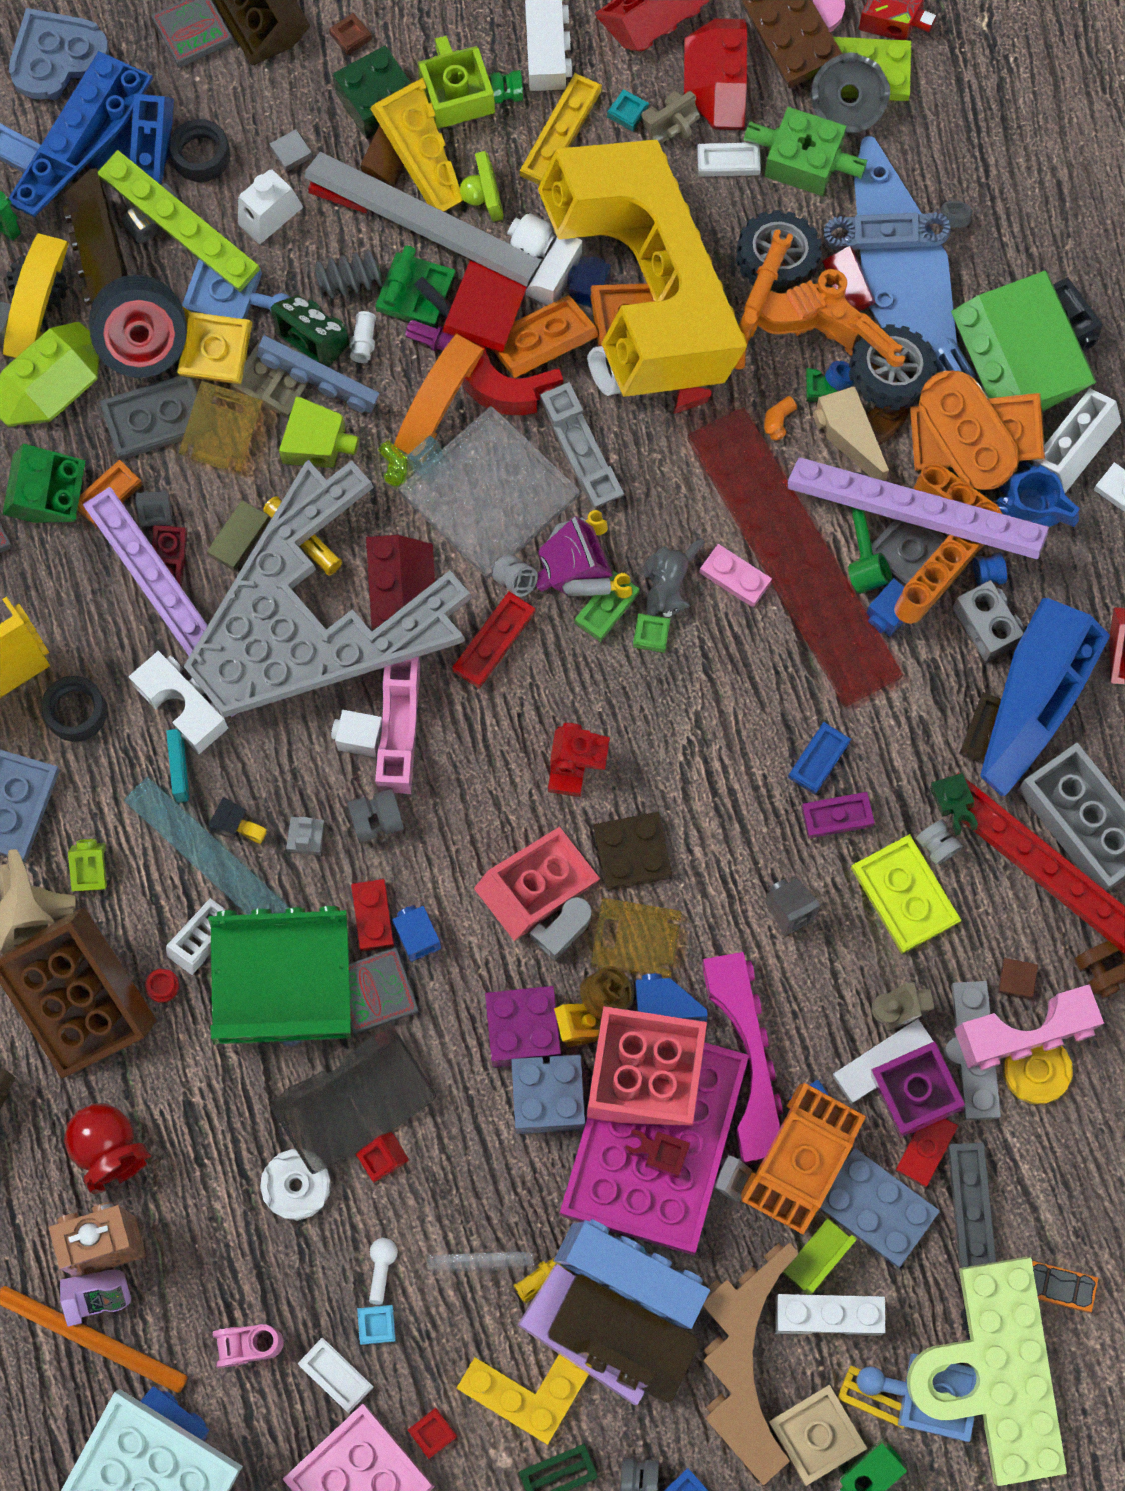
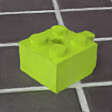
(456, 84)

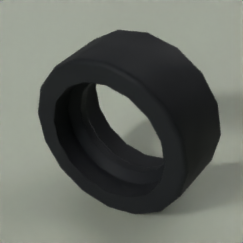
(200, 129)
(62, 687)

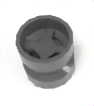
(631, 1475)

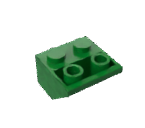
(43, 486)

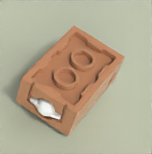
(96, 1240)

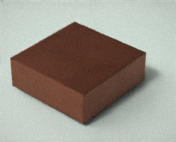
(350, 34)
(1017, 978)

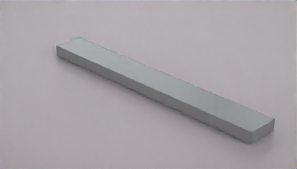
(422, 218)

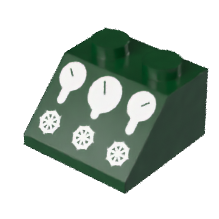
(309, 329)

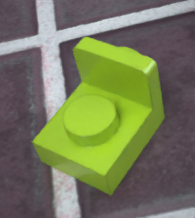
(87, 865)

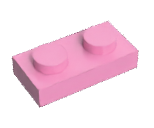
(735, 575)

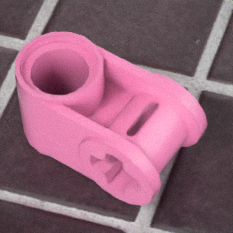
(239, 1345)

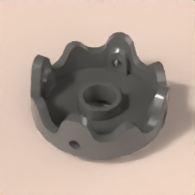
(865, 77)

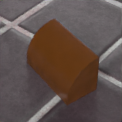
(382, 160)

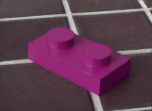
(837, 815)

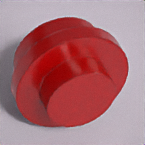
(162, 985)

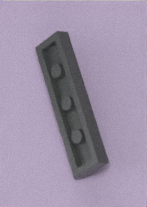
(971, 1204)

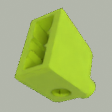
(315, 436)

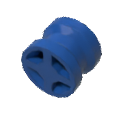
(990, 568)

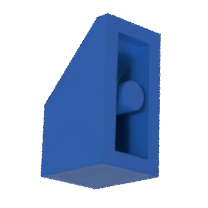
(666, 998)

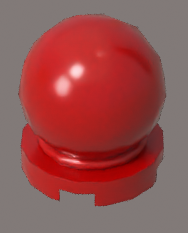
(102, 1143)

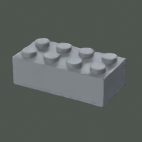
(1081, 814)

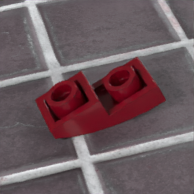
(171, 547)

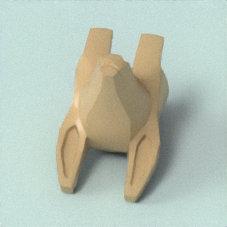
(25, 907)

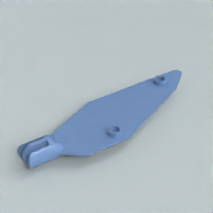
(906, 282)

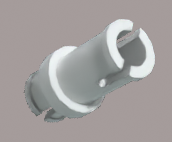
(362, 341)

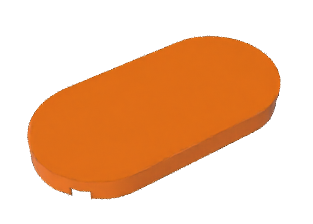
(968, 430)

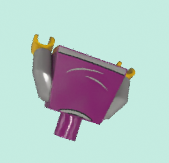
(576, 560)

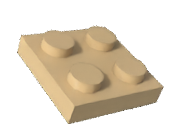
(817, 1435)

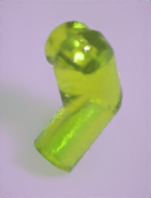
(397, 464)

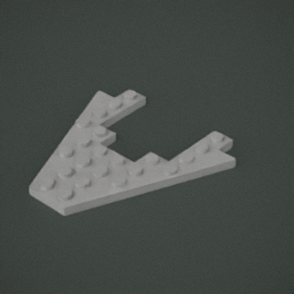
(273, 647)

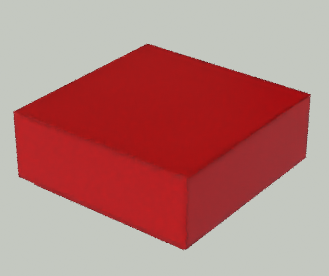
(432, 1433)

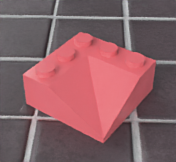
(646, 1068)

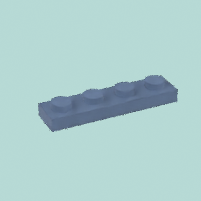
(308, 370)

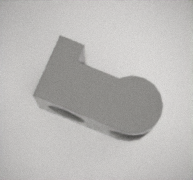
(564, 930)

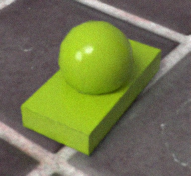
(483, 188)

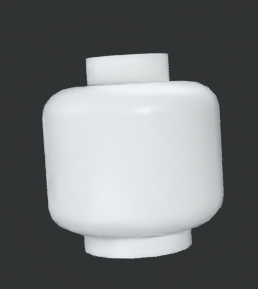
(532, 235)

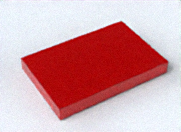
(485, 307)

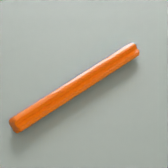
(93, 1340)

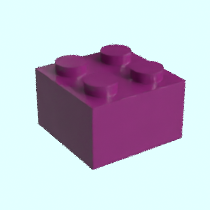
(522, 1025)
(917, 1089)

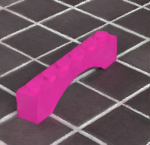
(729, 988)

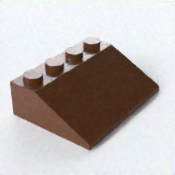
(74, 994)

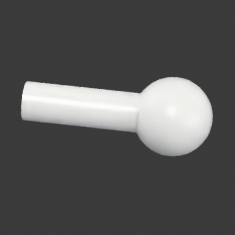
(383, 1253)

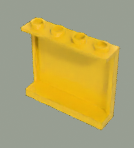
(20, 650)

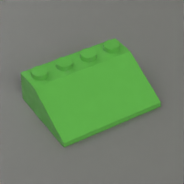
(1024, 342)

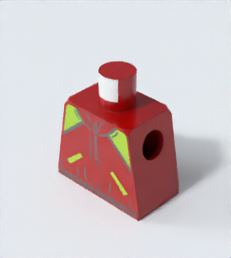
(895, 18)

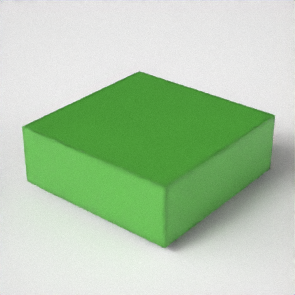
(651, 633)

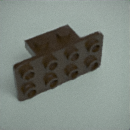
(623, 1339)

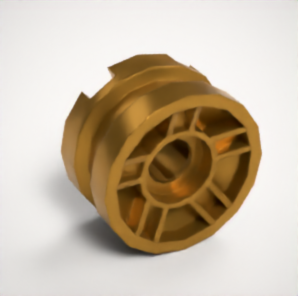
(606, 988)

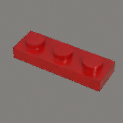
(494, 639)

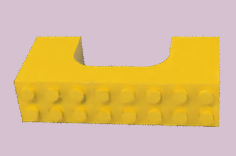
(631, 195)

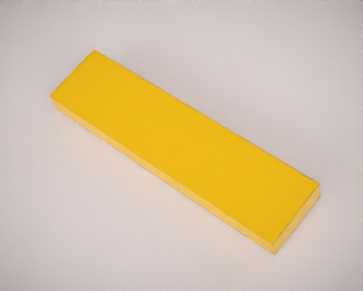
(561, 126)

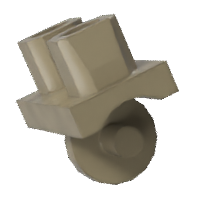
(673, 119)
(902, 1005)

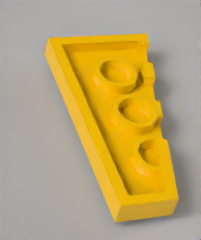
(414, 136)

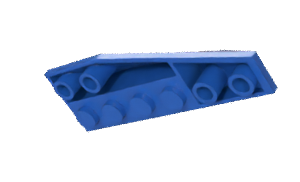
(83, 128)
(1041, 688)

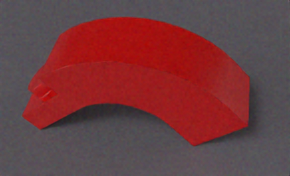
(508, 394)

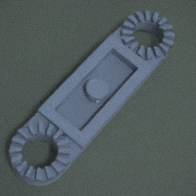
(887, 231)

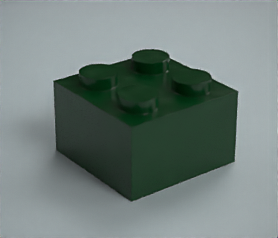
(367, 83)

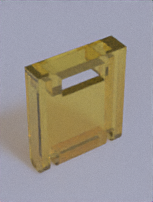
(219, 431)
(641, 938)

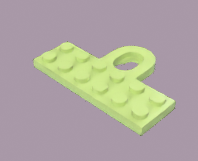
(1010, 1371)

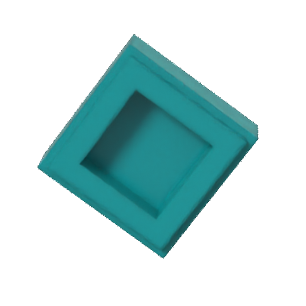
(627, 110)

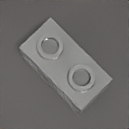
(981, 623)

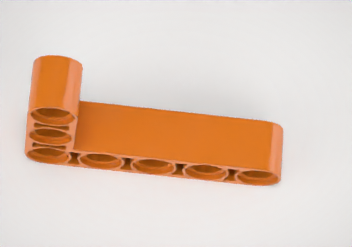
(951, 555)

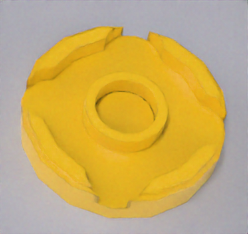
(1039, 1076)

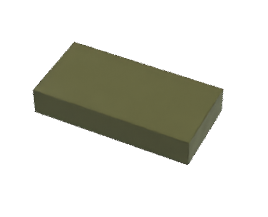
(238, 535)

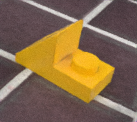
(577, 1025)

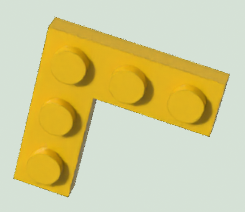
(534, 1413)

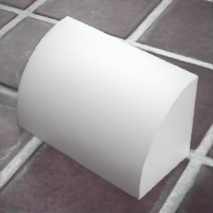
(554, 270)

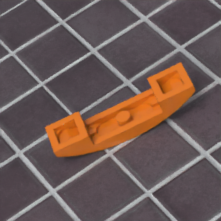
(437, 392)

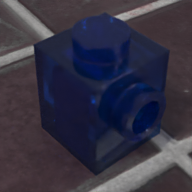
(587, 273)

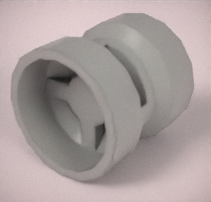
(515, 575)
(939, 842)

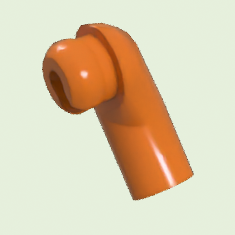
(775, 418)

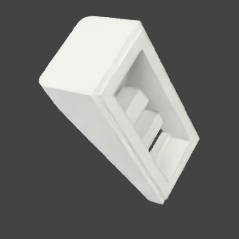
(174, 947)

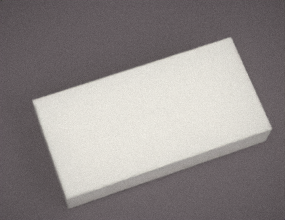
(728, 159)
(335, 1375)

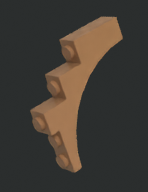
(739, 1415)

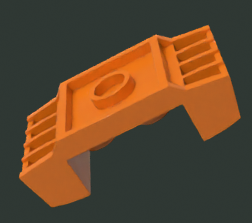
(803, 1158)

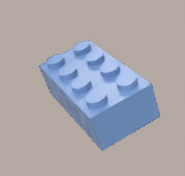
(632, 1274)

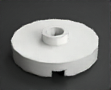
(288, 1203)

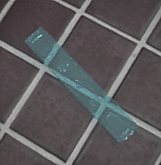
(202, 849)

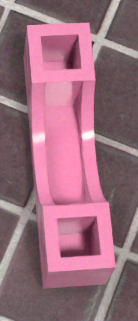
(398, 732)
(990, 1039)

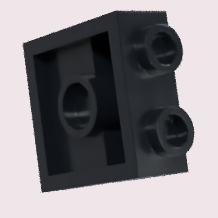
(1081, 316)

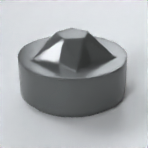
(957, 213)

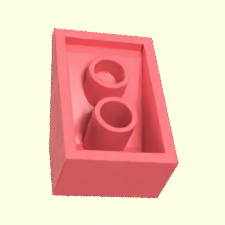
(535, 883)

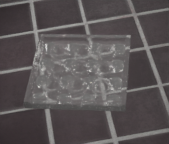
(489, 491)

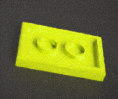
(905, 894)

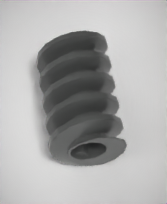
(348, 274)

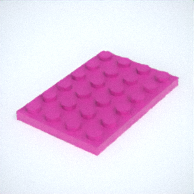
(643, 1201)

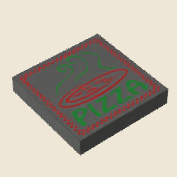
(191, 30)
(379, 992)

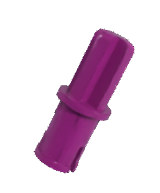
(428, 335)

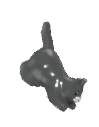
(667, 571)

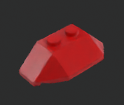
(718, 72)

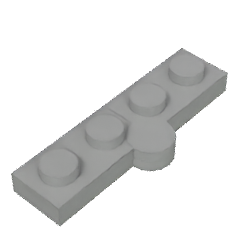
(977, 1086)

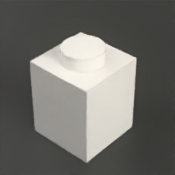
(357, 733)

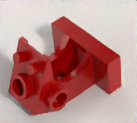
(574, 749)

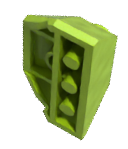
(48, 376)

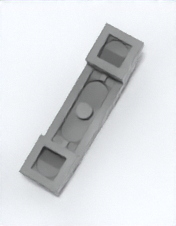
(580, 446)

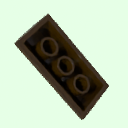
(264, 26)
(93, 234)

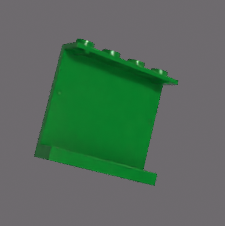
(280, 976)

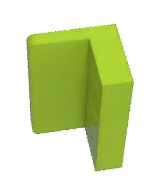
(818, 1257)

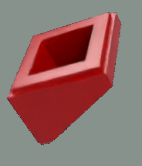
(691, 398)
(382, 1156)

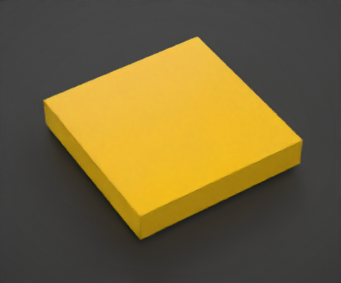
(215, 348)

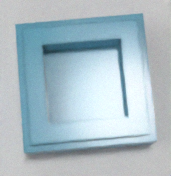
(376, 1325)

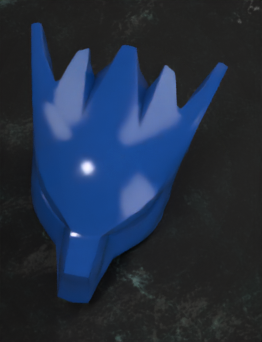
(1037, 497)

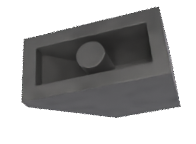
(791, 905)

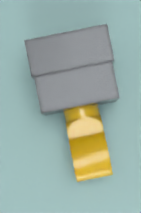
(230, 819)

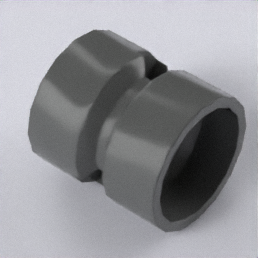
(388, 815)

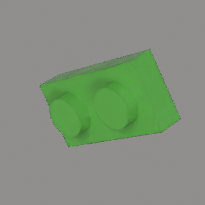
(604, 611)

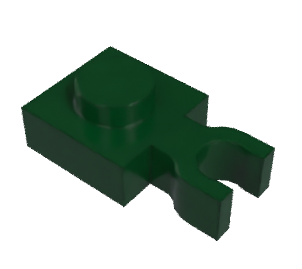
(954, 798)

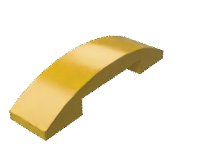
(33, 293)

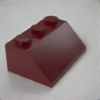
(396, 573)

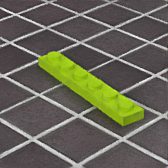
(178, 221)

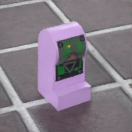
(93, 1295)

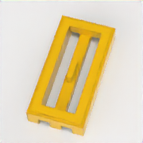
(848, 1384)

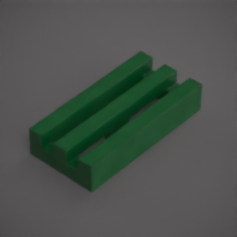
(586, 1462)

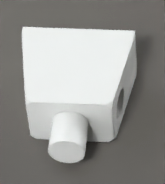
(266, 206)

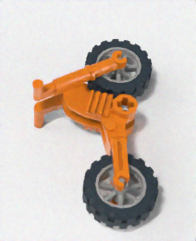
(826, 309)

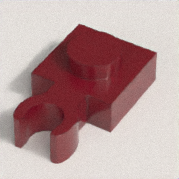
(664, 1153)

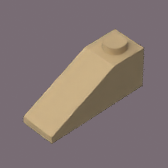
(850, 431)

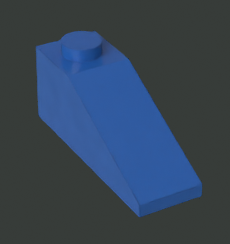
(151, 133)

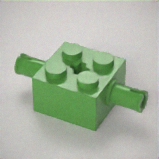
(805, 151)

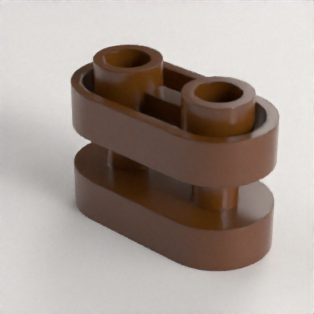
(1105, 982)

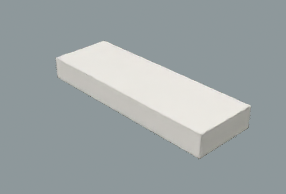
(856, 1077)

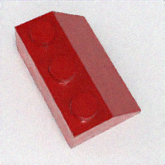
(641, 21)

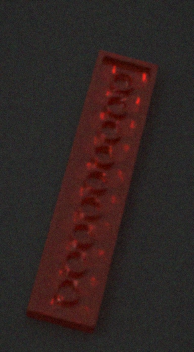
(794, 557)

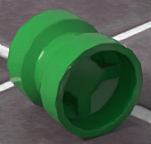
(513, 86)

